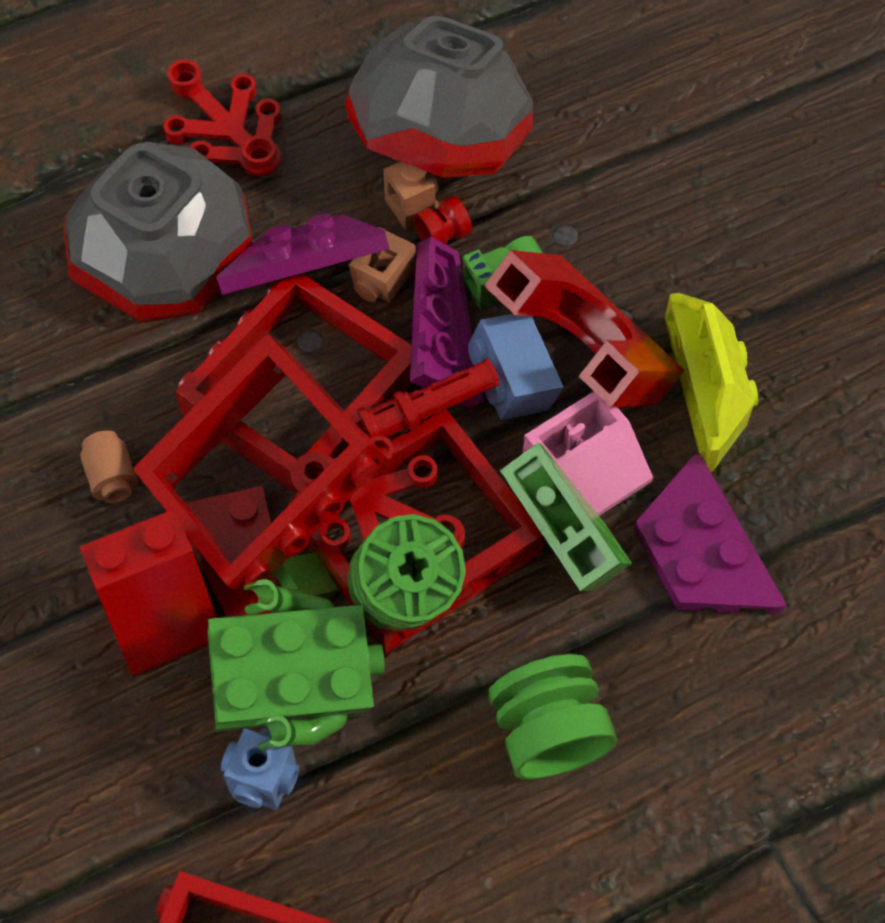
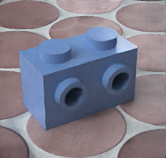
(521, 362)

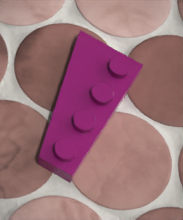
(440, 317)

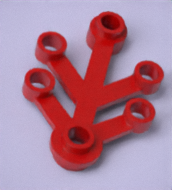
(187, 82)
(373, 497)

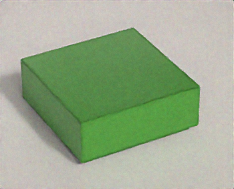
(308, 575)

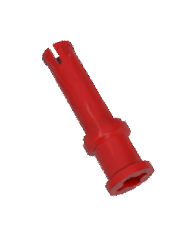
(408, 410)

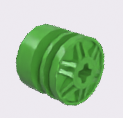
(399, 600)
(552, 717)

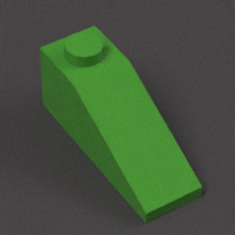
(565, 519)

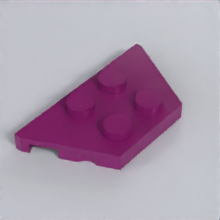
(301, 249)
(703, 548)

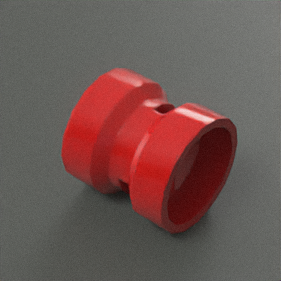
(444, 222)

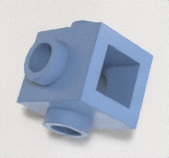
(260, 784)

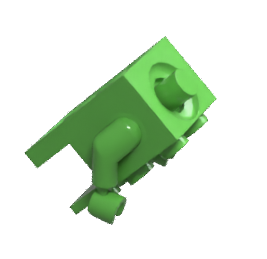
(291, 667)

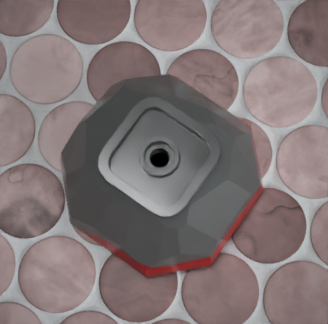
(441, 99)
(162, 250)

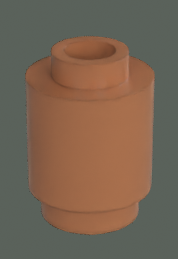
(108, 467)

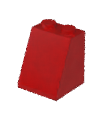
(151, 591)

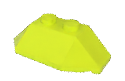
(714, 374)

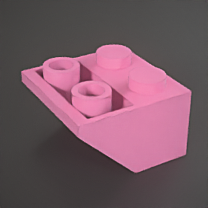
(594, 451)

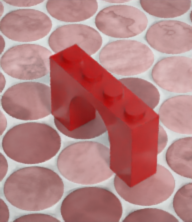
(626, 362)

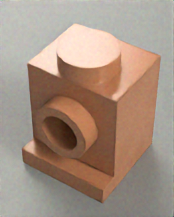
(409, 191)
(384, 272)

